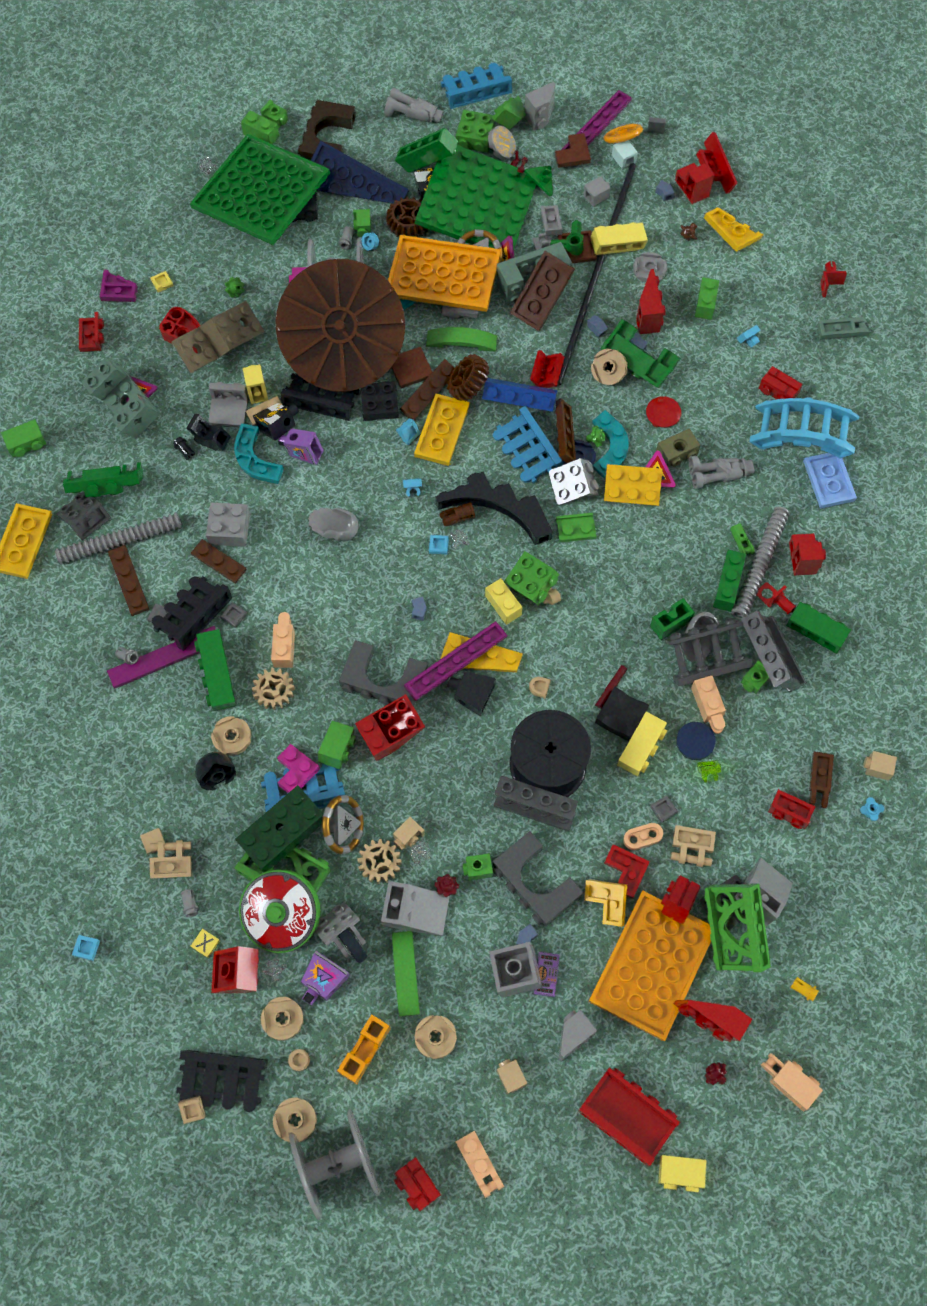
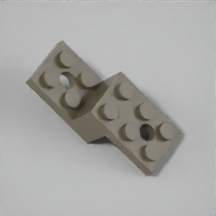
(218, 336)

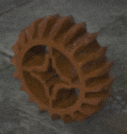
(404, 224)
(468, 377)

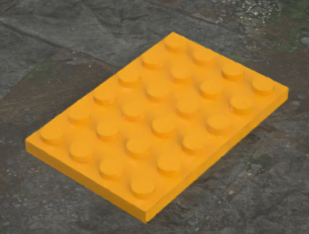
(444, 272)
(651, 967)

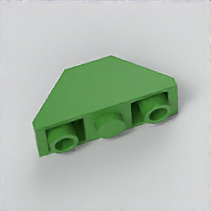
(509, 113)

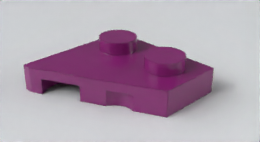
(117, 288)

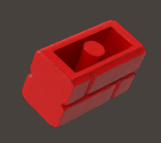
(779, 385)
(680, 900)
(417, 1184)

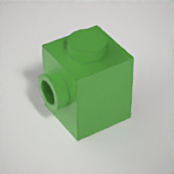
(478, 867)

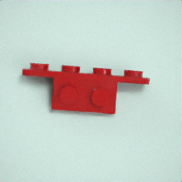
(717, 162)

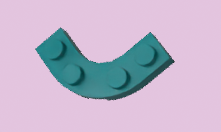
(618, 442)
(249, 461)

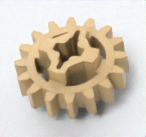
(281, 684)
(372, 856)

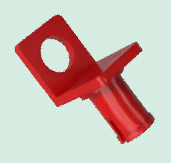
(831, 277)
(777, 598)

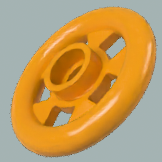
(623, 133)

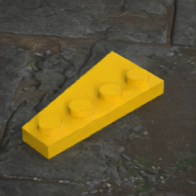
(495, 659)

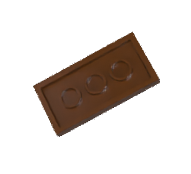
(542, 290)

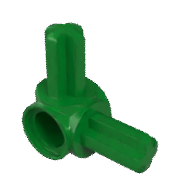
(574, 241)

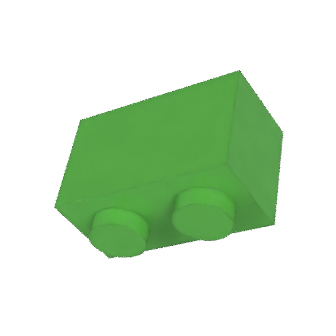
(260, 127)
(707, 298)
(23, 438)
(336, 745)

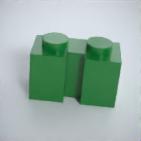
(667, 623)

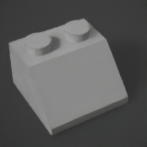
(540, 105)
(574, 1033)

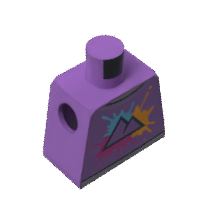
(301, 445)
(322, 978)

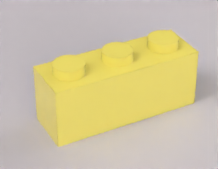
(618, 238)
(642, 744)

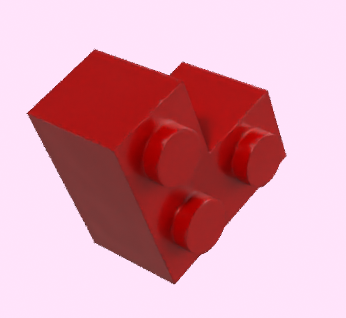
(695, 181)
(806, 554)

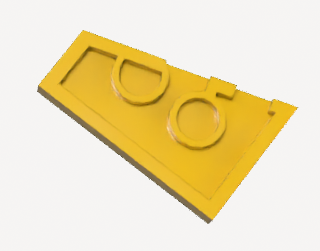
(733, 232)

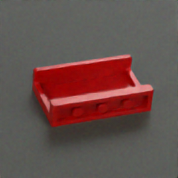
(629, 1116)

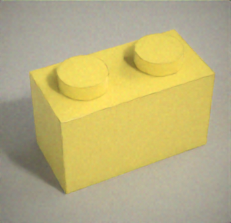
(255, 384)
(503, 601)
(682, 1172)

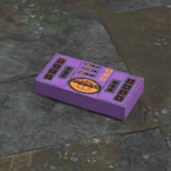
(548, 971)

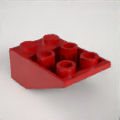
(650, 308)
(390, 727)
(724, 1021)

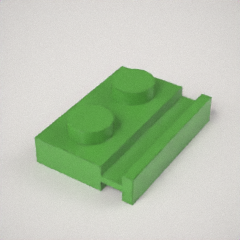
(576, 527)

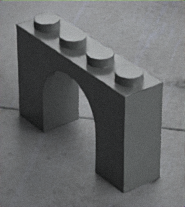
(355, 678)
(544, 906)

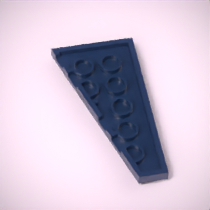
(354, 178)

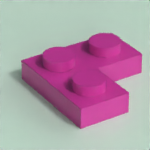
(300, 768)

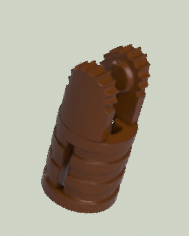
(457, 514)

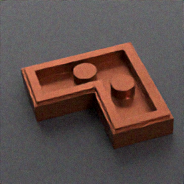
(576, 155)

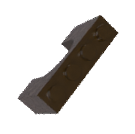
(325, 115)

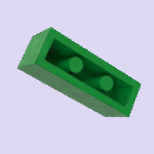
(729, 580)
(818, 627)

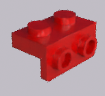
(90, 333)
(547, 369)
(791, 809)

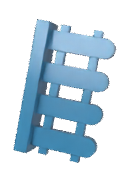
(481, 91)
(527, 437)
(319, 795)

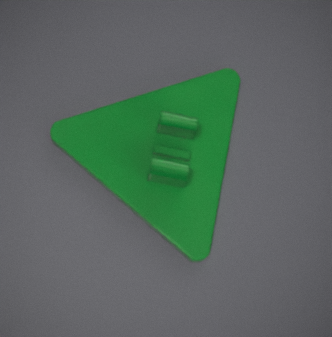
(542, 177)

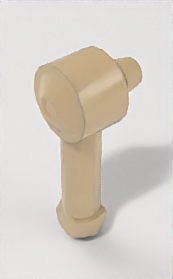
(552, 597)

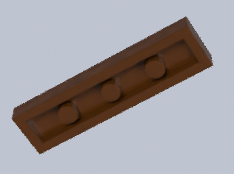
(427, 390)
(565, 431)
(128, 580)

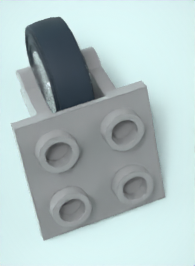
(335, 925)

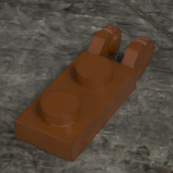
(821, 777)

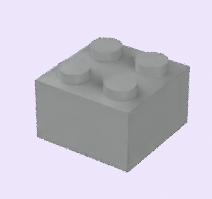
(228, 524)
(515, 969)

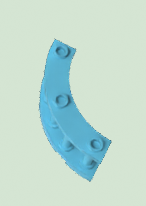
(804, 437)

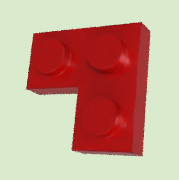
(630, 865)

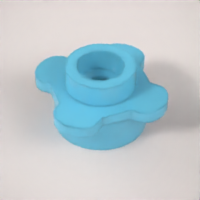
(870, 803)

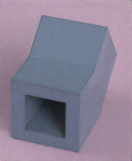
(665, 191)
(597, 325)
(639, 342)
(419, 608)
(526, 935)

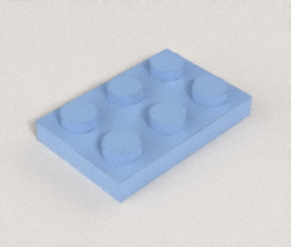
(829, 480)

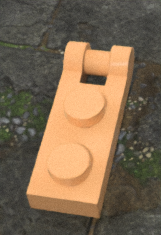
(479, 1163)

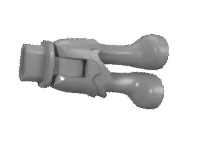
(418, 107)
(725, 469)

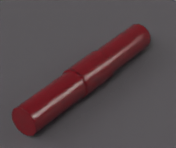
(613, 683)

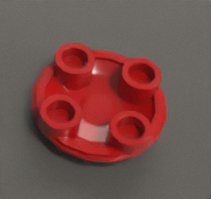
(663, 412)

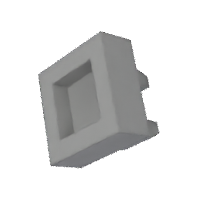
(541, 241)

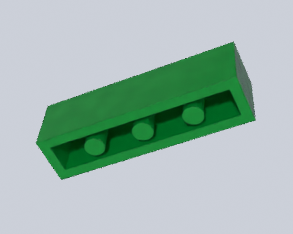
(426, 150)
(216, 670)

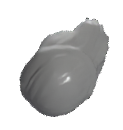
(334, 523)
(699, 621)

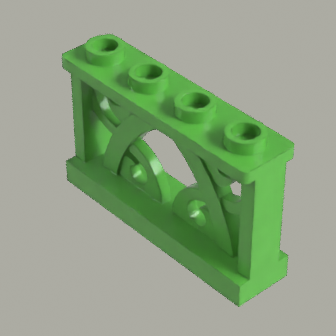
(322, 866)
(756, 932)

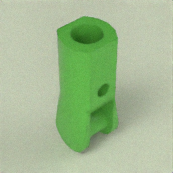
(741, 538)

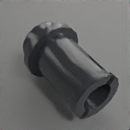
(183, 447)

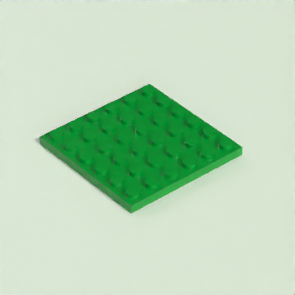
(260, 189)
(478, 194)

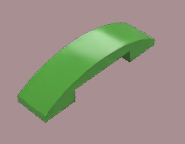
(461, 337)
(405, 973)

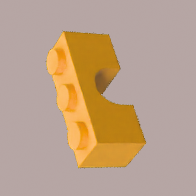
(365, 1049)

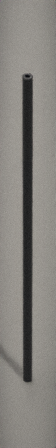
(594, 277)

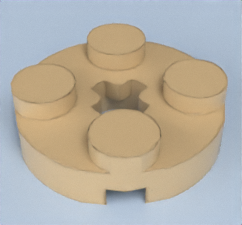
(600, 362)
(229, 746)
(272, 1012)
(435, 1049)
(301, 1109)

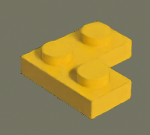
(613, 897)

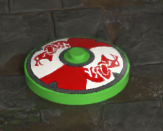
(279, 910)

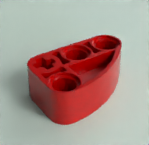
(177, 323)

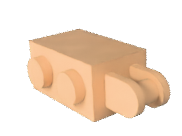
(283, 642)
(709, 703)
(793, 1082)

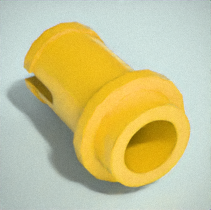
(804, 989)

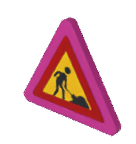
(658, 462)

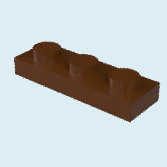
(218, 561)

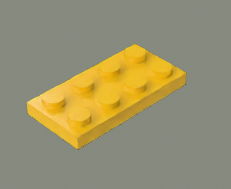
(442, 429)
(23, 539)

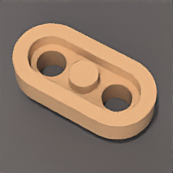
(642, 835)

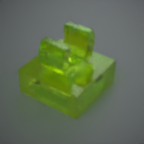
(709, 767)

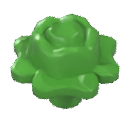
(234, 287)
(597, 436)

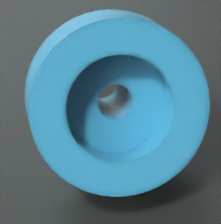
(370, 241)

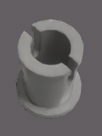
(345, 241)
(129, 656)
(190, 908)

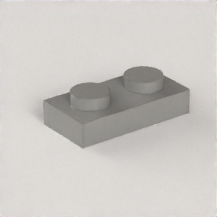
(551, 220)

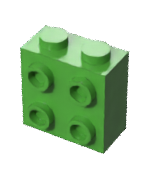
(474, 130)
(532, 578)

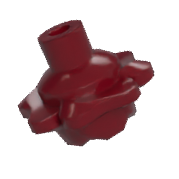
(446, 885)
(715, 1073)

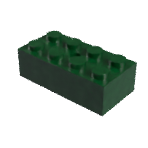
(267, 844)

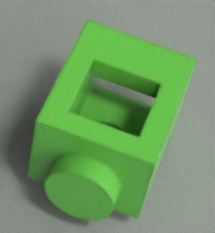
(274, 113)
(362, 221)
(750, 683)

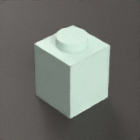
(624, 154)

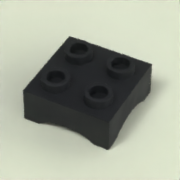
(379, 401)
(621, 714)

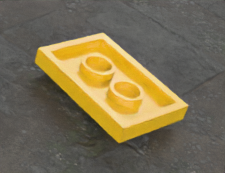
(632, 485)

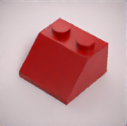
(235, 970)

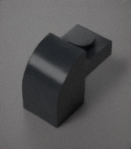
(208, 435)

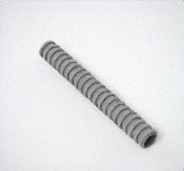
(118, 538)
(760, 562)

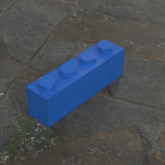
(519, 394)

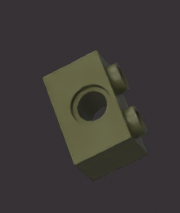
(685, 441)

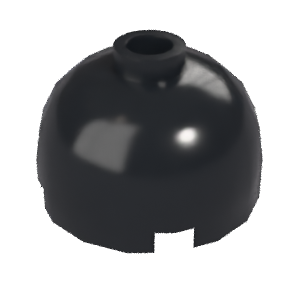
(214, 768)

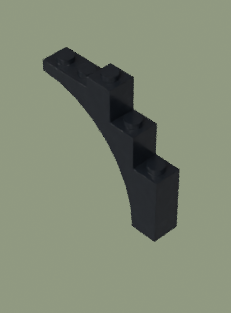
(502, 499)

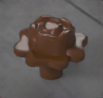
(688, 232)

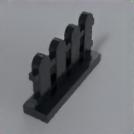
(318, 403)
(202, 614)
(231, 1074)

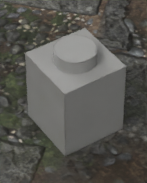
(597, 191)

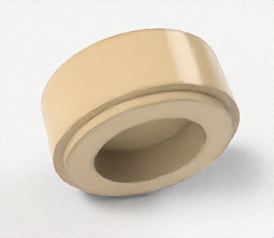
(299, 1060)

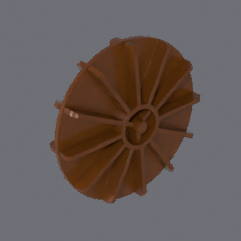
(340, 325)

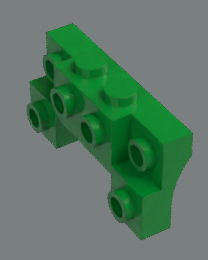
(639, 361)
(103, 480)

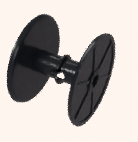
(550, 752)

